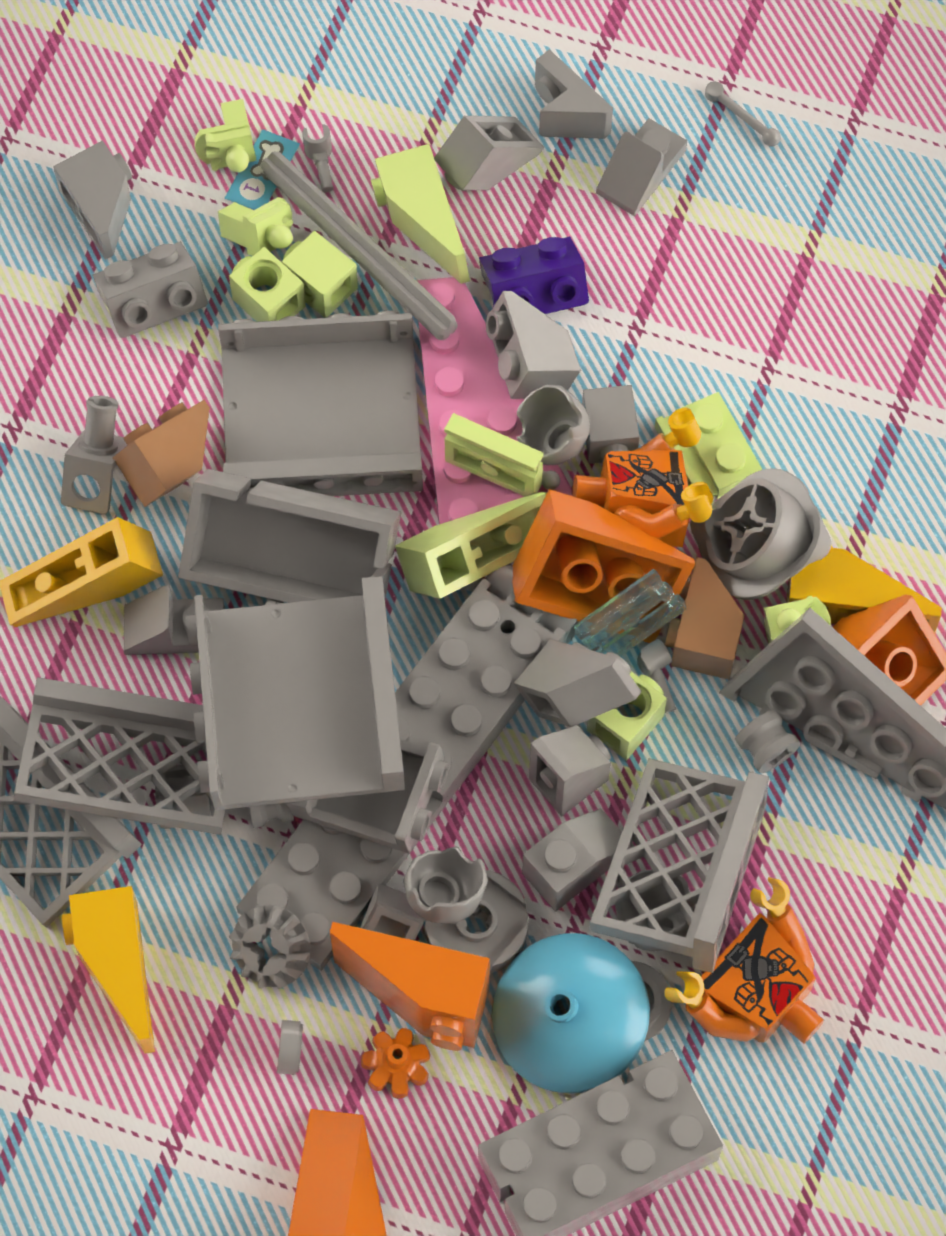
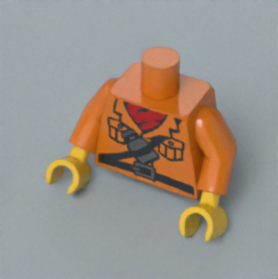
(651, 484)
(757, 978)

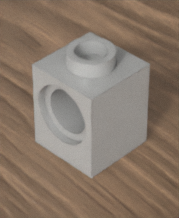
(611, 421)

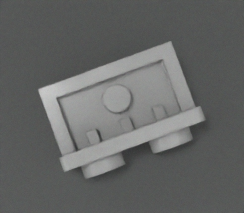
(151, 288)

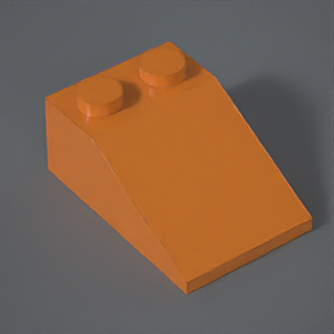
(586, 556)
(424, 984)

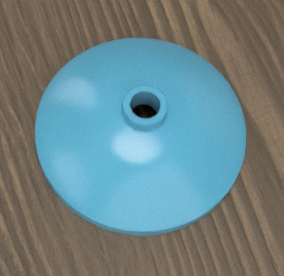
(597, 1033)

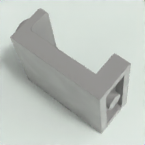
(386, 817)

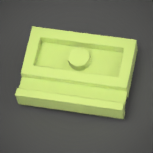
(722, 453)
(493, 456)

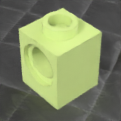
(263, 268)
(324, 270)
(627, 733)

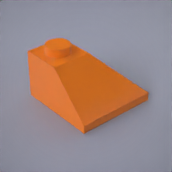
(899, 644)

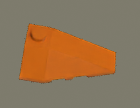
(336, 1180)

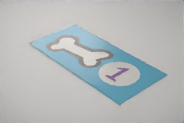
(251, 186)

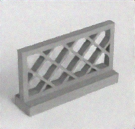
(125, 717)
(104, 830)
(722, 879)

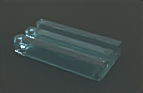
(625, 612)

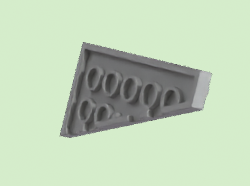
(846, 706)

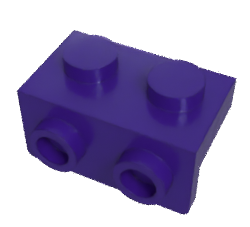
(543, 274)

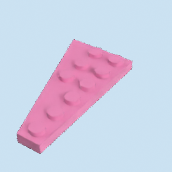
(466, 381)

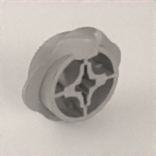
(762, 533)

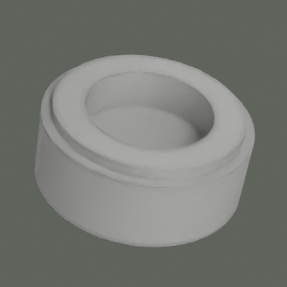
(289, 1047)

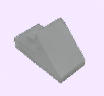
(572, 105)
(640, 165)
(159, 623)

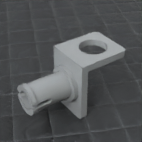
(93, 456)

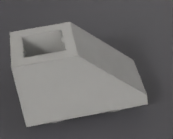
(530, 347)
(575, 683)

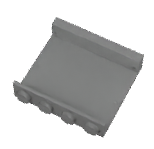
(322, 403)
(296, 700)

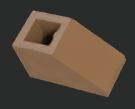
(168, 454)
(710, 627)

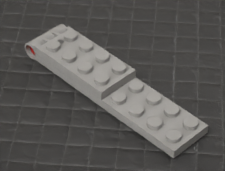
(452, 697)

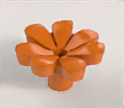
(396, 1071)

